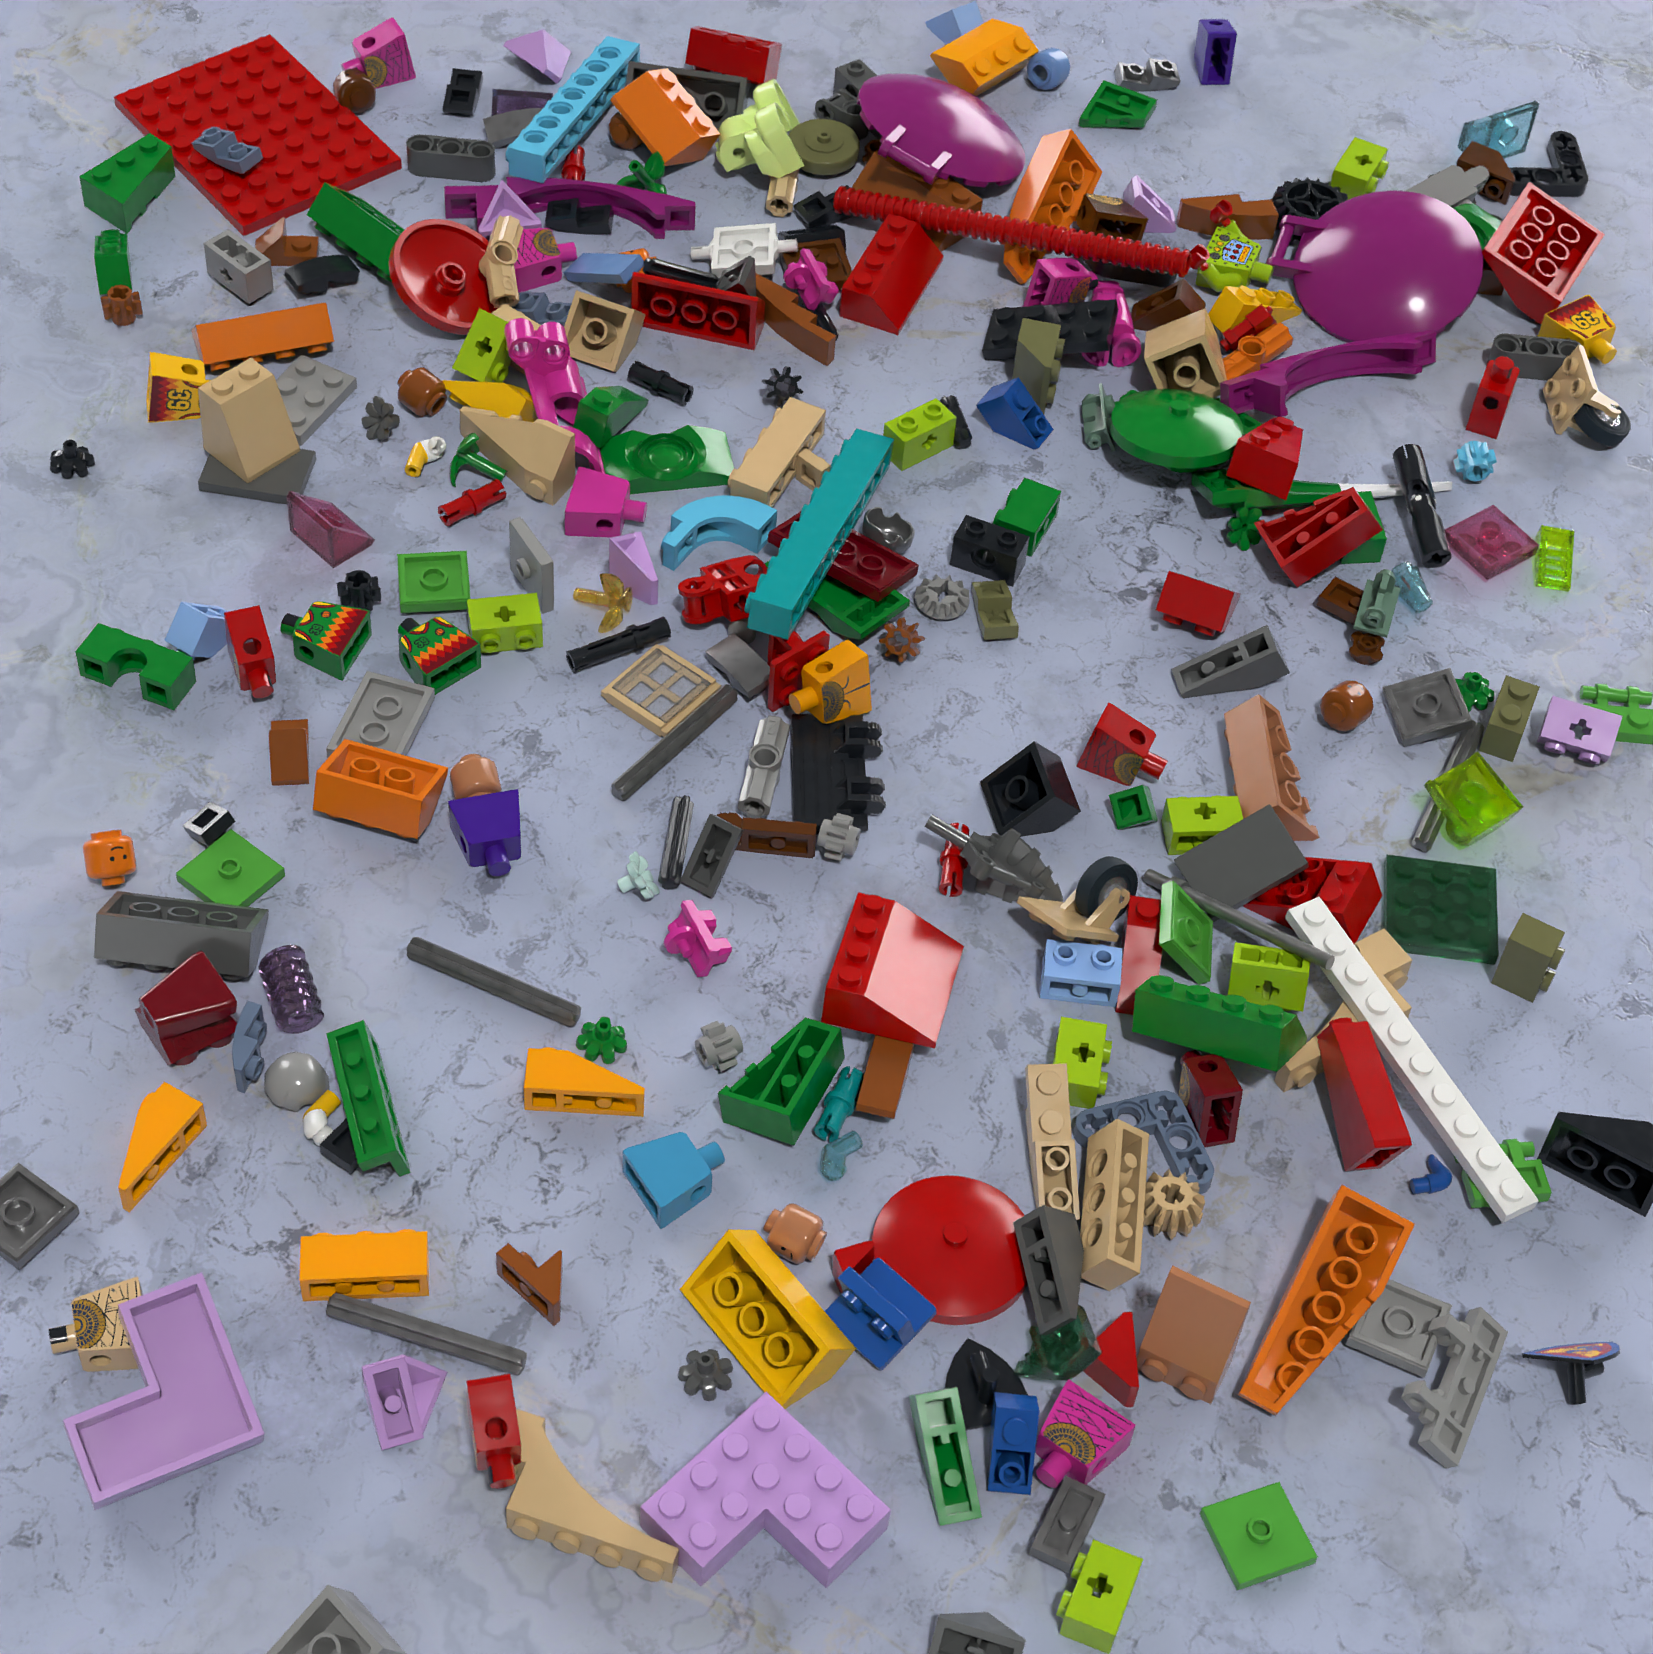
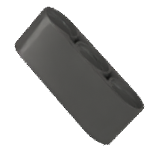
(450, 158)
(1533, 355)

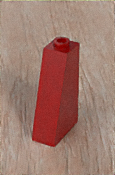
(1361, 1097)

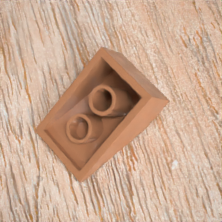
(1192, 1335)

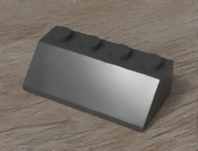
(714, 93)
(170, 930)

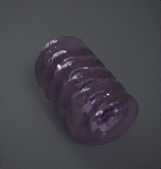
(290, 989)

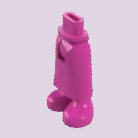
(1125, 344)

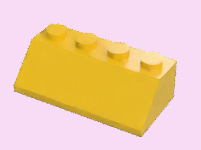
(766, 1317)

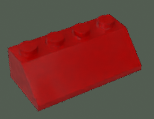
(890, 275)
(698, 311)

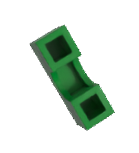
(110, 653)

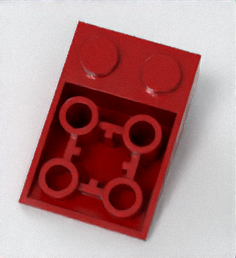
(1344, 886)

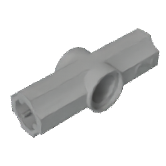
(764, 767)

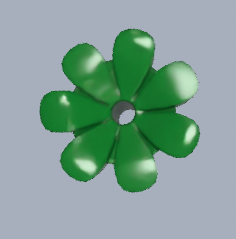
(1243, 528)
(1475, 690)
(601, 1040)

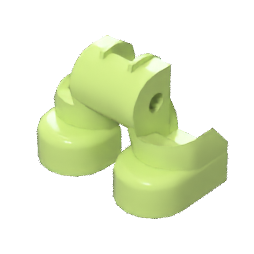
(761, 135)

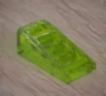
(1555, 538)

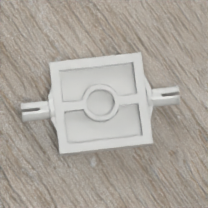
(738, 242)

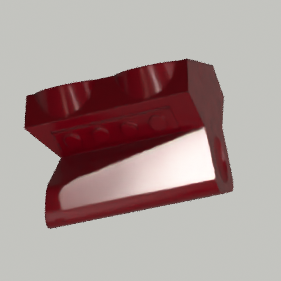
(188, 1011)

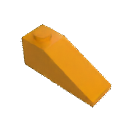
(573, 1084)
(161, 1133)

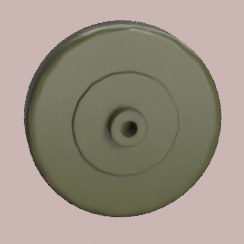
(825, 146)

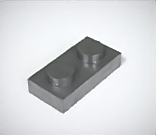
(1067, 1524)

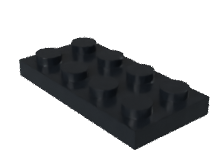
(1083, 326)

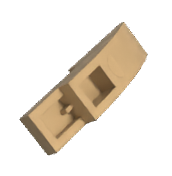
(1050, 1138)

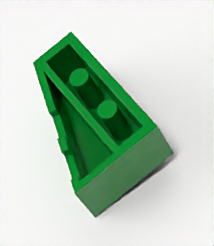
(128, 181)
(787, 1084)

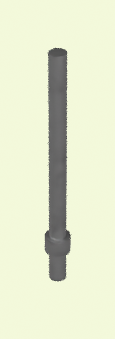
(1245, 921)

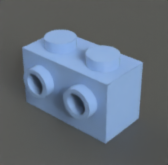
(1081, 973)

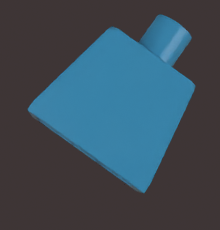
(671, 1174)

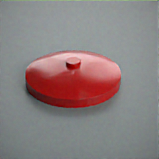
(439, 273)
(954, 1246)

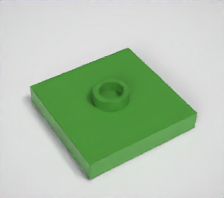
(433, 581)
(230, 872)
(1186, 932)
(1258, 1535)

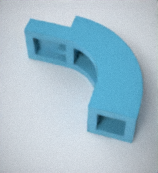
(717, 519)

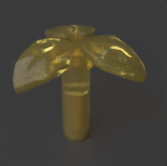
(613, 597)

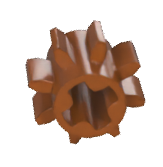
(121, 305)
(897, 647)

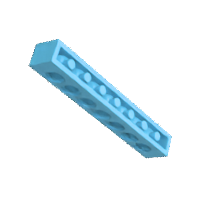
(571, 111)

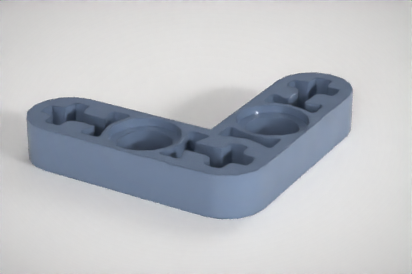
(1155, 1122)

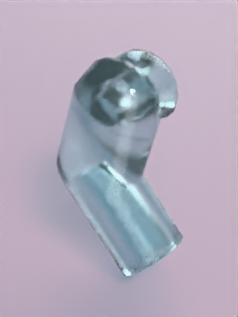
(834, 1155)

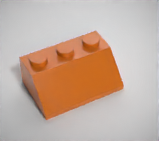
(666, 117)
(379, 788)

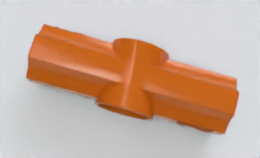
(1257, 350)

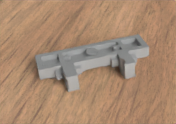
(1455, 1404)

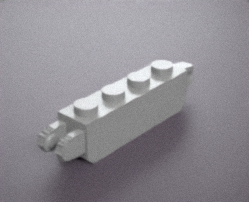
(1453, 185)

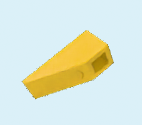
(1237, 302)
(493, 396)

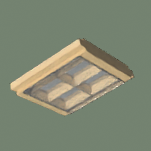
(660, 690)

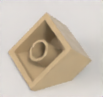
(601, 331)

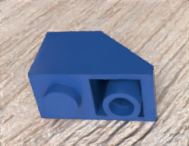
(1015, 414)
(1012, 1443)

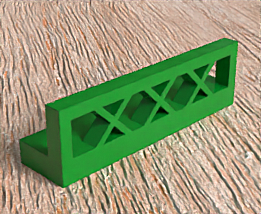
(367, 1098)

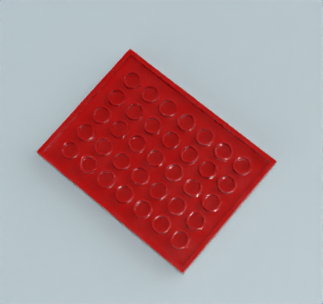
(269, 105)

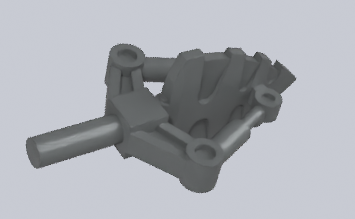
(1001, 864)

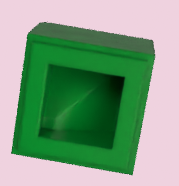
(1133, 807)

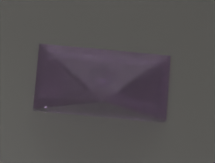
(512, 100)

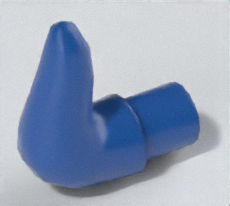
(1431, 1183)

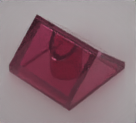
(325, 529)

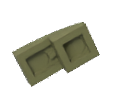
(994, 609)

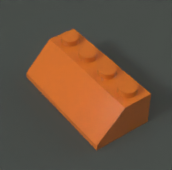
(263, 335)

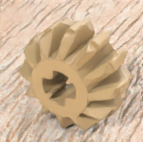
(1172, 1204)

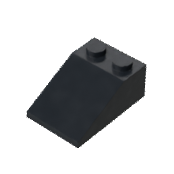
(1605, 1156)

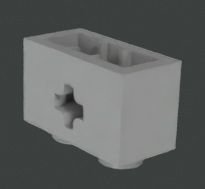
(238, 266)

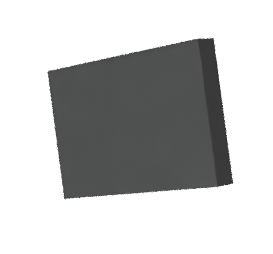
(271, 486)
(1243, 860)

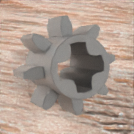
(838, 836)
(719, 1046)

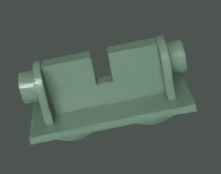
(1097, 418)
(1378, 604)

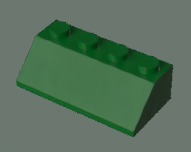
(356, 226)
(1217, 1023)

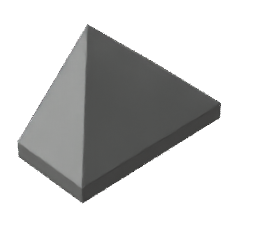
(739, 277)
(711, 855)
(974, 1635)

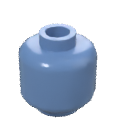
(1048, 68)

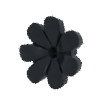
(71, 459)

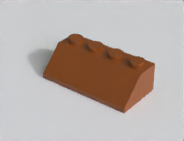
(897, 180)

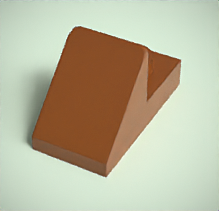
(285, 249)
(289, 752)
(539, 1285)

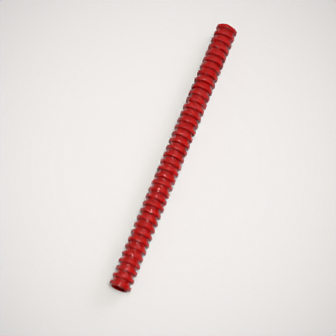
(1015, 232)

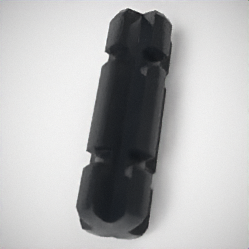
(962, 434)

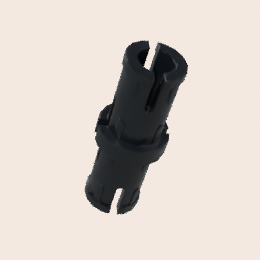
(660, 383)

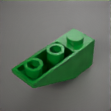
(112, 260)

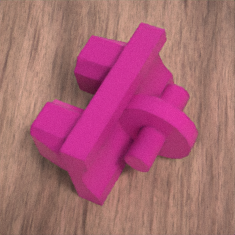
(810, 280)
(693, 938)

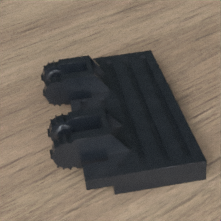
(831, 769)

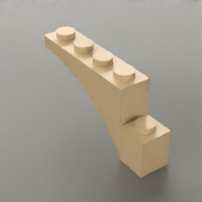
(1391, 967)
(560, 1511)

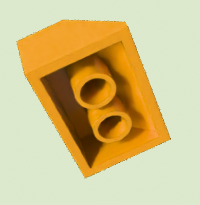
(985, 56)

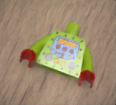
(1229, 256)

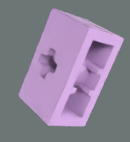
(1598, 726)

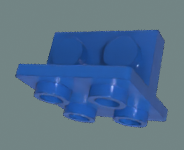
(879, 1312)

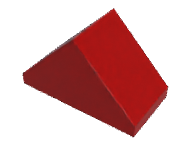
(1117, 1365)

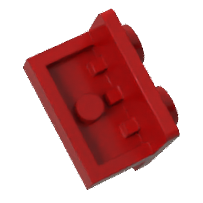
(786, 662)

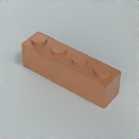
(1263, 768)

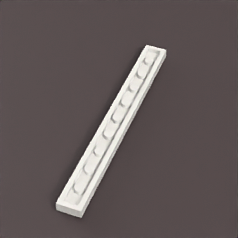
(1415, 1063)

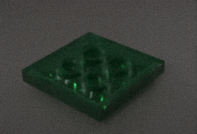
(1441, 908)

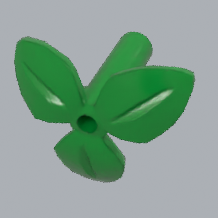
(645, 176)
(467, 455)

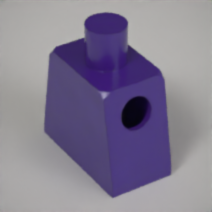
(1215, 43)
(488, 829)

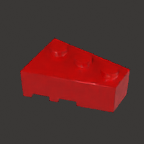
(733, 54)
(1268, 456)
(1319, 535)

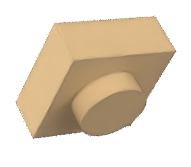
(810, 469)

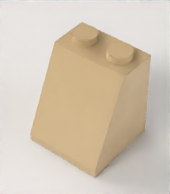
(1186, 355)
(246, 421)

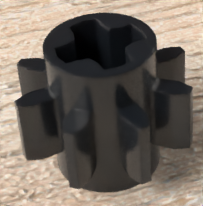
(777, 377)
(359, 590)

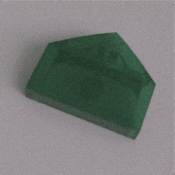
(1062, 1352)

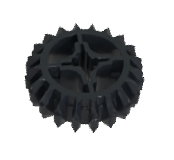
(1306, 200)

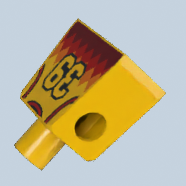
(1585, 323)
(173, 388)

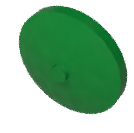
(1175, 428)

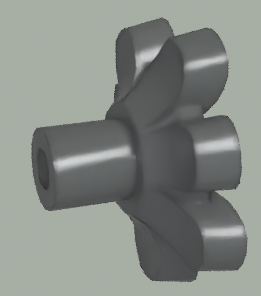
(379, 419)
(706, 1373)

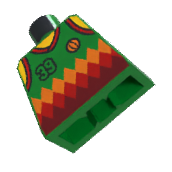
(329, 636)
(437, 652)

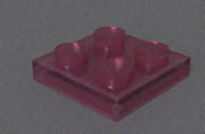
(1490, 542)

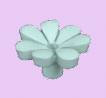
(638, 877)

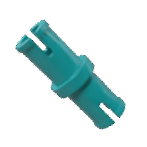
(839, 1104)

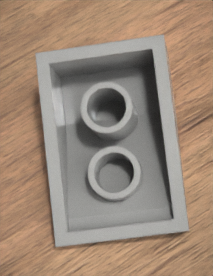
(336, 1625)

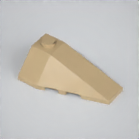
(535, 454)

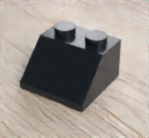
(1030, 793)

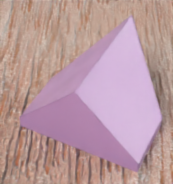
(541, 53)
(1147, 202)
(504, 204)
(633, 566)
(401, 1398)

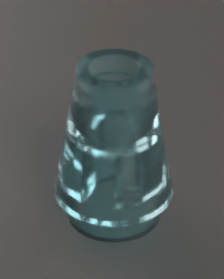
(1412, 586)

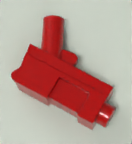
(1253, 324)

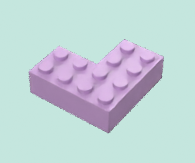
(185, 1414)
(768, 1477)

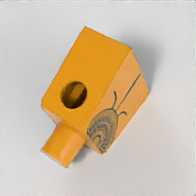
(835, 684)

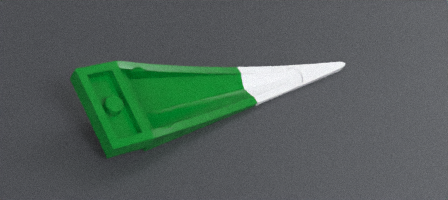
(1228, 492)

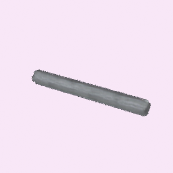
(674, 742)
(1433, 817)
(494, 981)
(426, 1333)

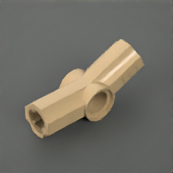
(782, 194)
(499, 261)

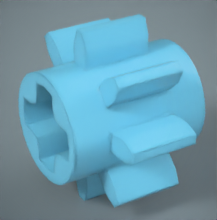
(1475, 460)

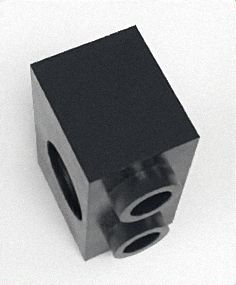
(989, 550)

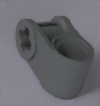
(844, 109)

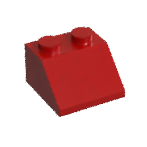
(1196, 602)

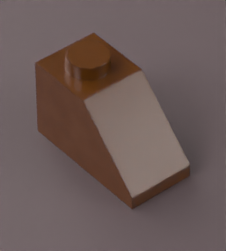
(1166, 306)

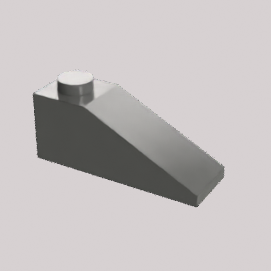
(1233, 666)
(1052, 1264)

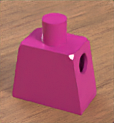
(600, 505)

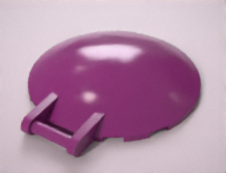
(940, 130)
(1382, 265)

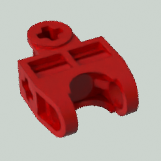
(720, 592)

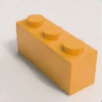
(364, 1265)

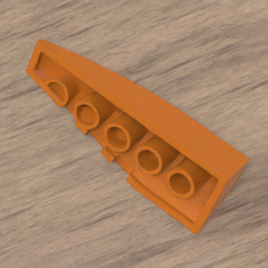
(1051, 193)
(1327, 1295)

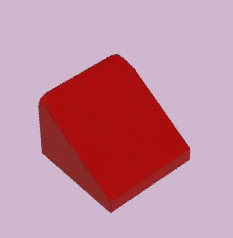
(856, 1256)

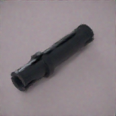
(631, 639)

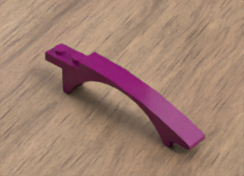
(647, 209)
(1280, 379)

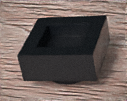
(209, 823)
(340, 1148)

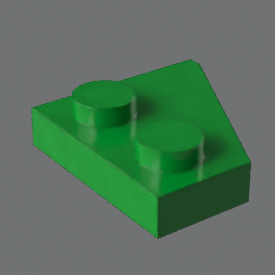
(1117, 108)

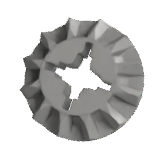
(950, 607)

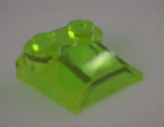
(1472, 800)

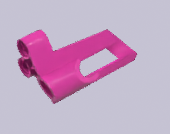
(551, 377)

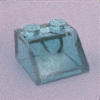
(1502, 131)

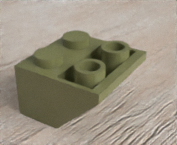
(1036, 359)

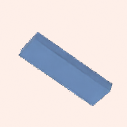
(604, 268)

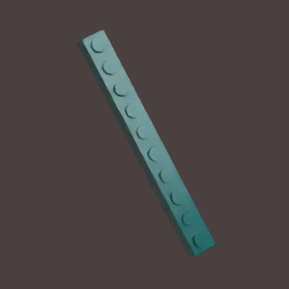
(819, 534)

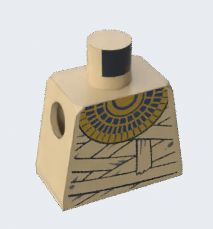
(98, 1329)

